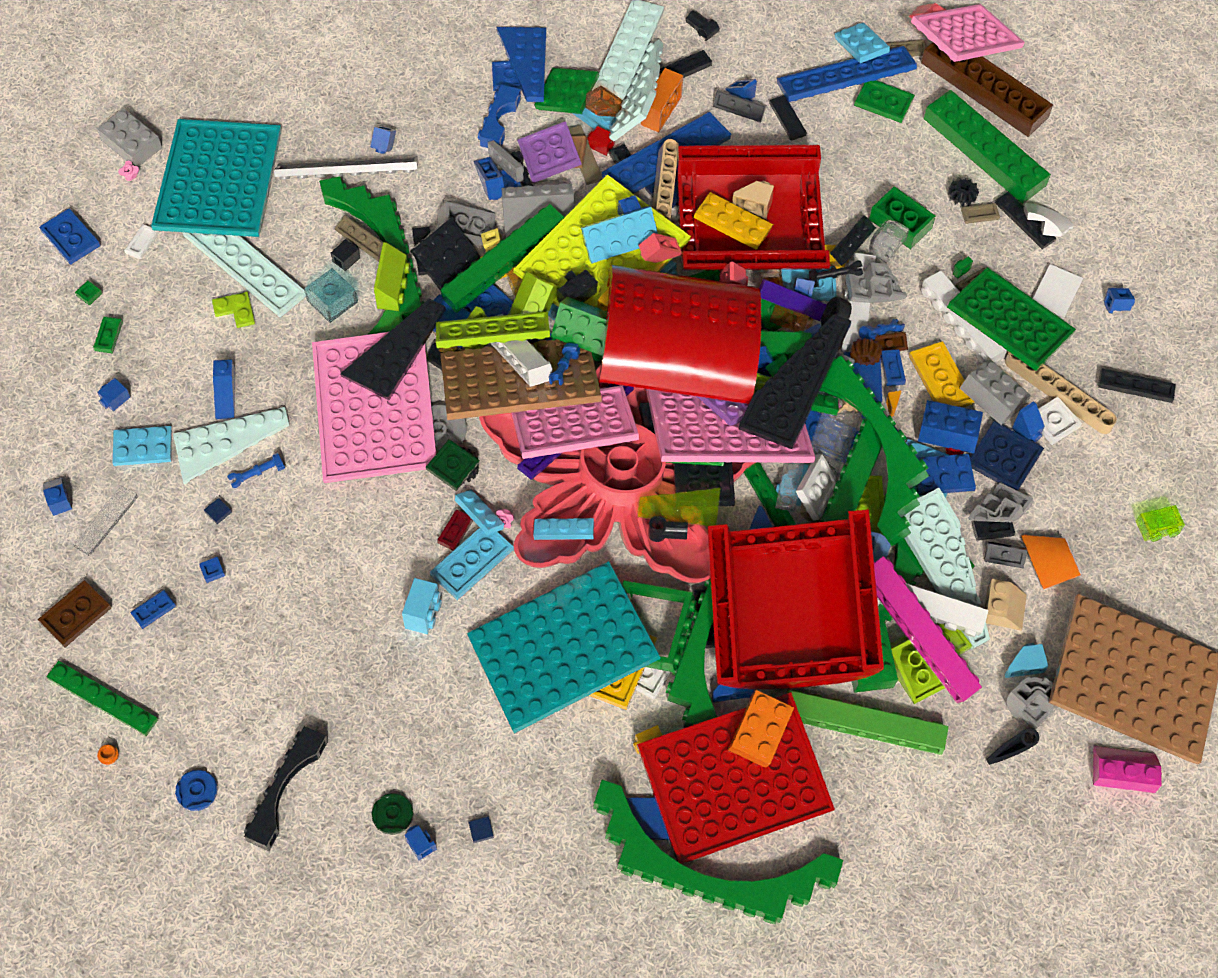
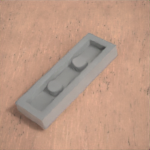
(505, 161)

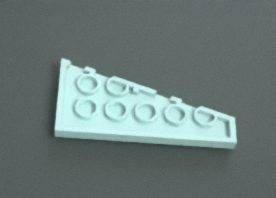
(216, 443)

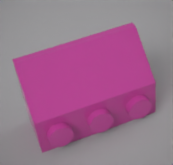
(1126, 769)

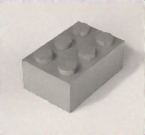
(129, 138)
(995, 391)

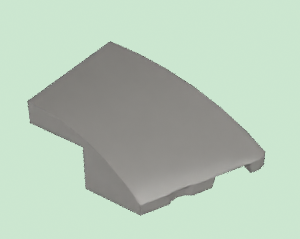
(874, 285)
(1002, 505)

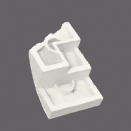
(1052, 221)

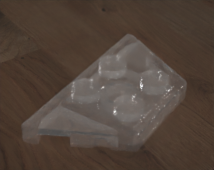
(834, 438)

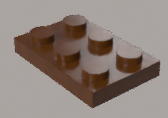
(74, 614)

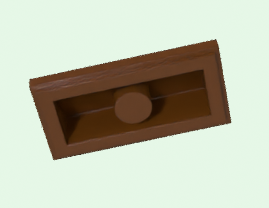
(893, 341)

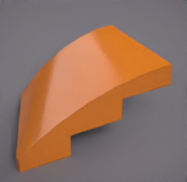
(1051, 559)

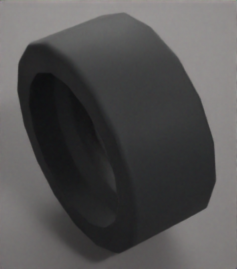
(837, 307)

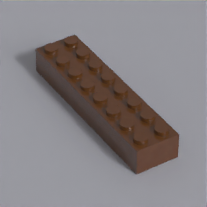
(991, 88)

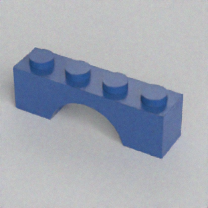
(505, 101)

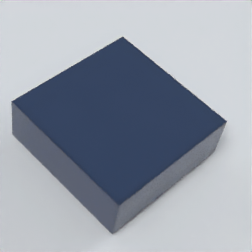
(217, 511)
(480, 829)

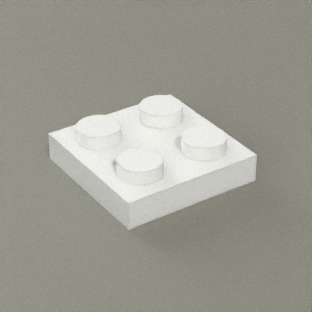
(1058, 420)

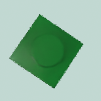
(962, 267)
(88, 293)

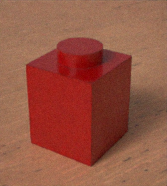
(600, 140)

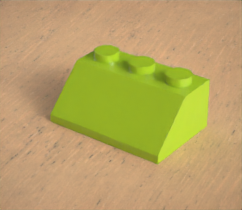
(391, 278)
(534, 295)

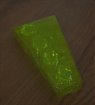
(694, 507)

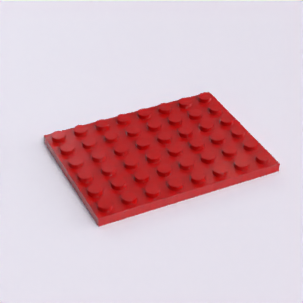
(722, 799)

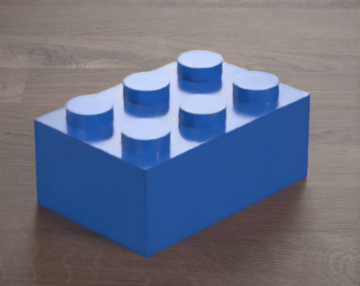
(950, 426)

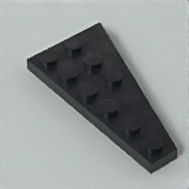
(391, 357)

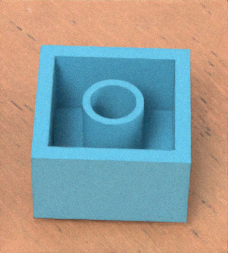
(421, 606)

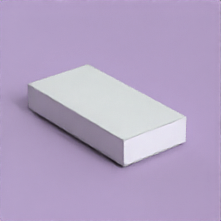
(141, 241)

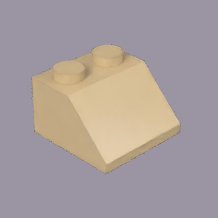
(755, 198)
(1005, 604)

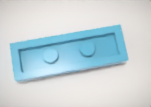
(479, 512)
(563, 529)

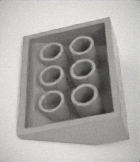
(526, 201)

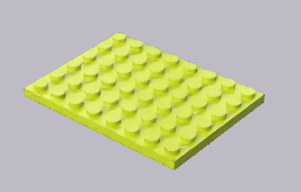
(566, 250)

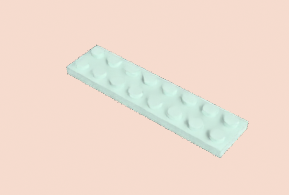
(629, 47)
(250, 270)

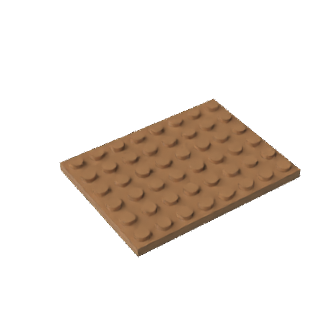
(486, 384)
(1136, 679)

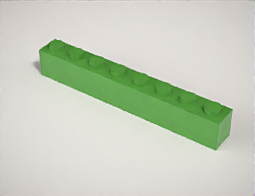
(871, 723)

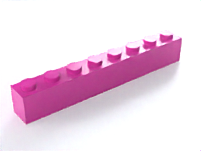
(923, 633)

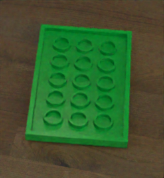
(1011, 318)

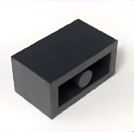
(579, 288)

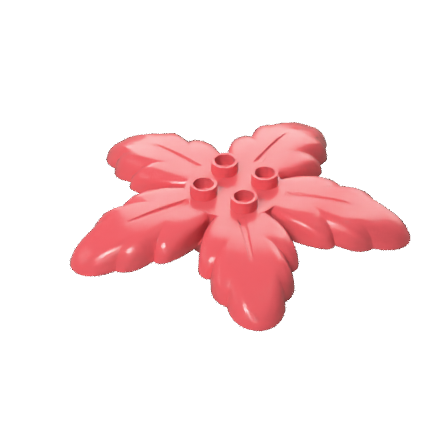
(606, 487)

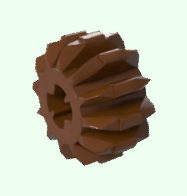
(866, 351)

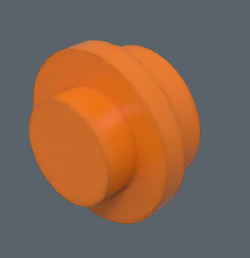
(108, 754)

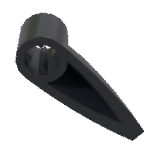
(1014, 746)

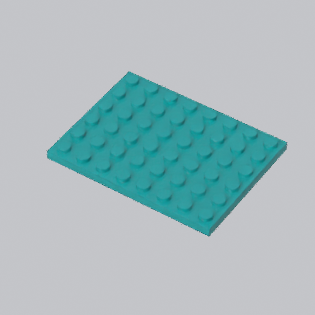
(217, 178)
(562, 647)

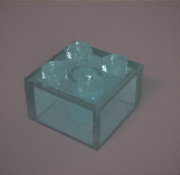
(331, 295)

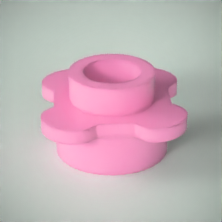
(131, 174)
(505, 516)

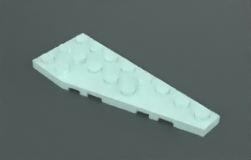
(641, 93)
(941, 552)

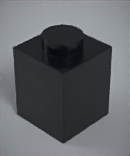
(345, 255)

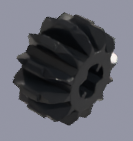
(963, 191)

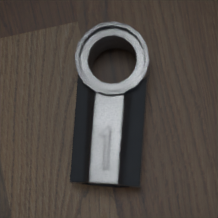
(704, 27)
(661, 529)

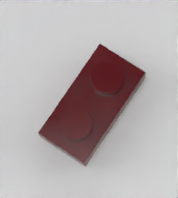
(455, 530)

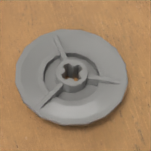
(451, 429)

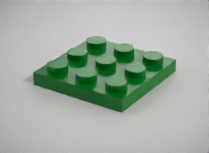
(567, 90)

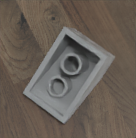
(469, 220)

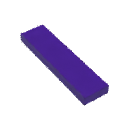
(791, 300)

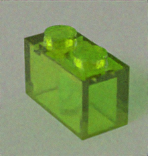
(1160, 523)

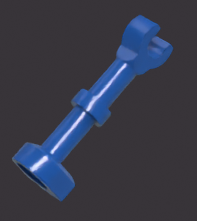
(869, 332)
(570, 351)
(256, 470)

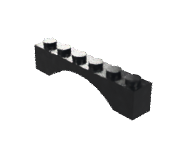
(306, 750)

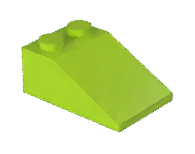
(913, 671)

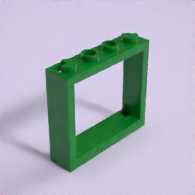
(684, 623)

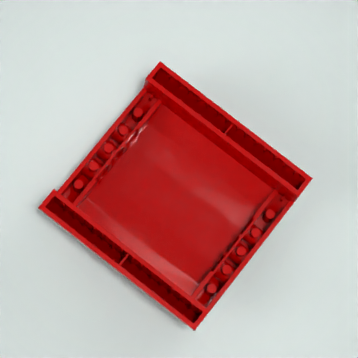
(795, 210)
(681, 334)
(795, 604)

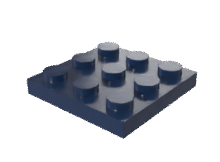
(1005, 456)

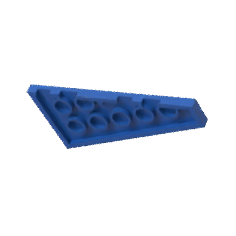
(527, 56)

